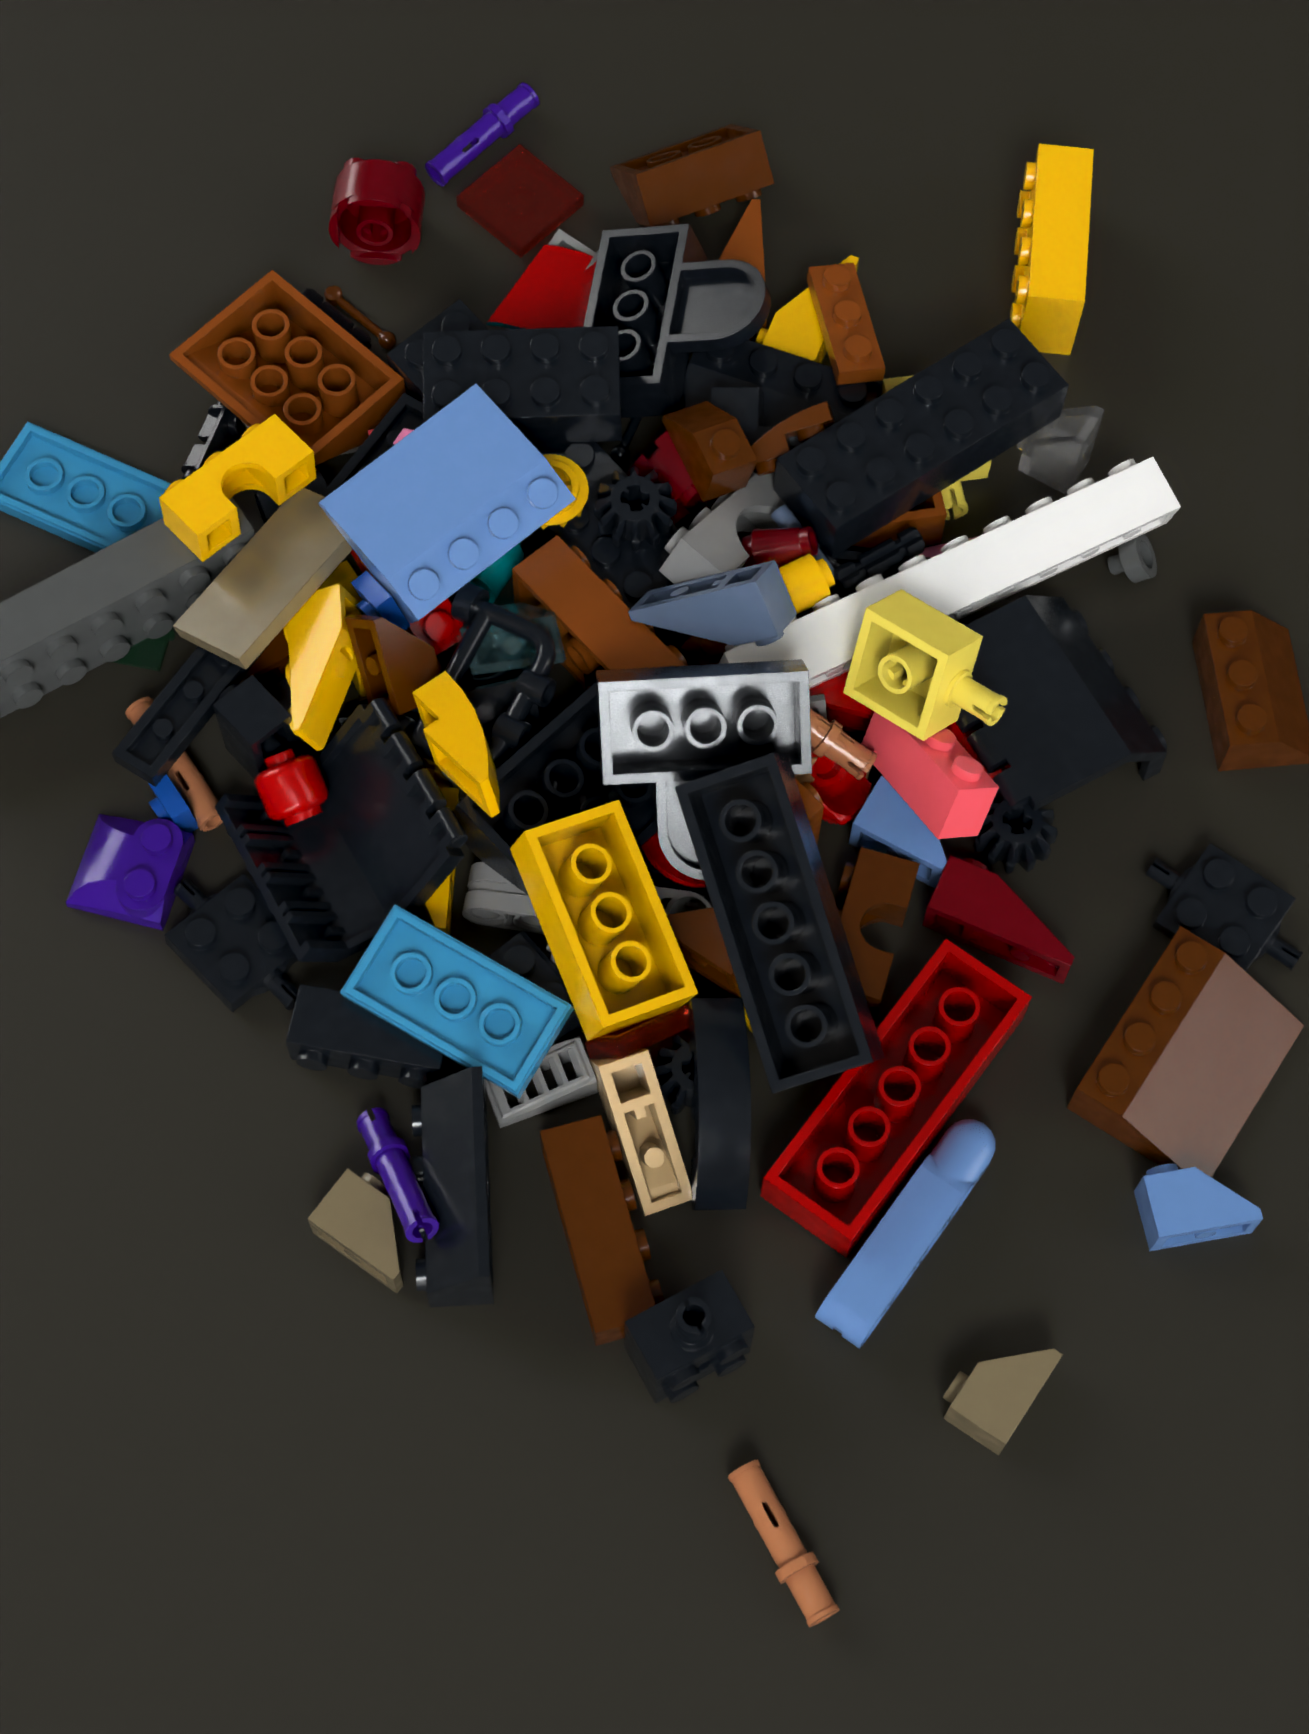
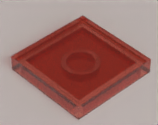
(520, 200)

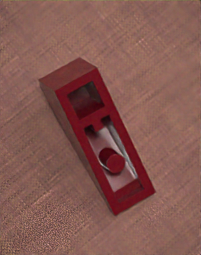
(988, 915)

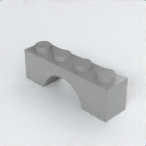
(713, 536)

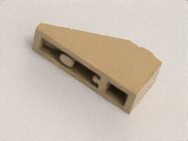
(643, 1129)

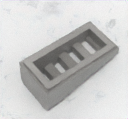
(566, 1092)

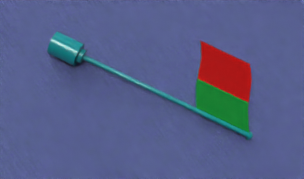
(547, 295)

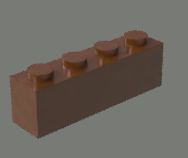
(598, 1225)

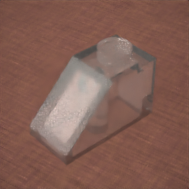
(1061, 448)

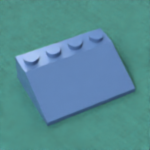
(446, 502)

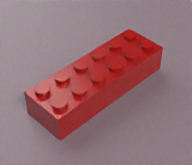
(891, 1110)

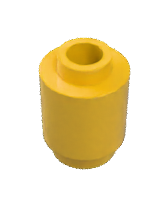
(807, 581)

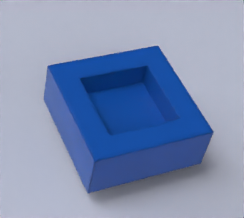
(377, 601)
(171, 806)

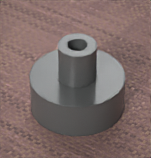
(1135, 559)

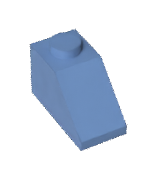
(894, 829)
(1190, 1208)

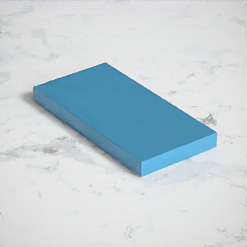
(76, 490)
(457, 1000)

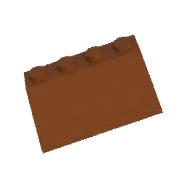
(294, 361)

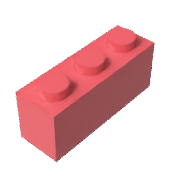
(933, 777)

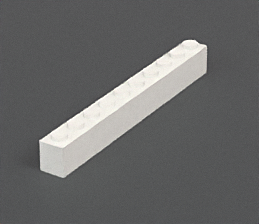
(985, 568)

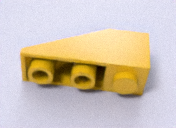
(319, 662)

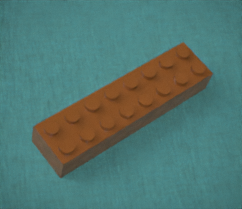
(598, 626)

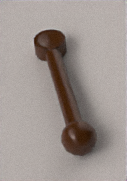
(334, 295)

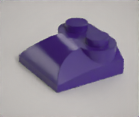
(131, 870)

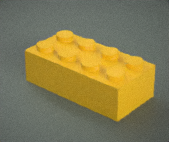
(1052, 247)
(603, 919)

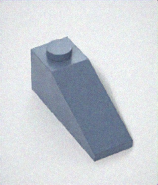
(722, 607)

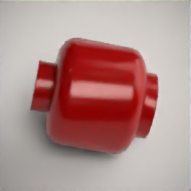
(291, 787)

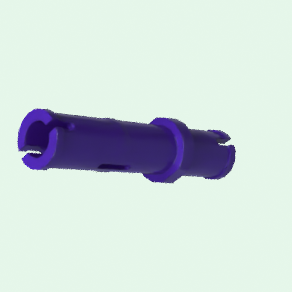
(496, 122)
(390, 1160)

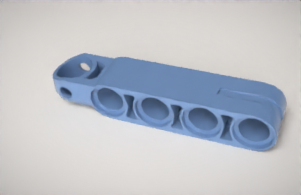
(908, 1231)

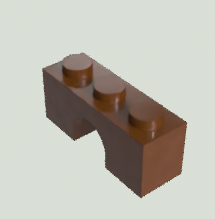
(876, 892)

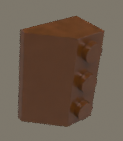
(694, 175)
(1251, 691)

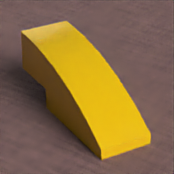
(458, 740)

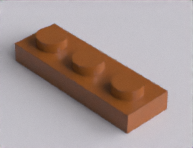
(845, 324)

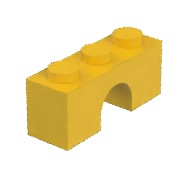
(263, 459)

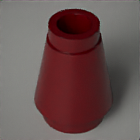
(779, 545)

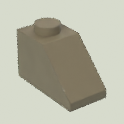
(361, 1226)
(998, 1395)

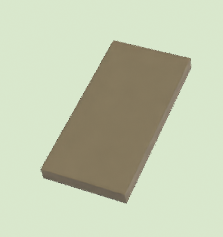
(266, 582)

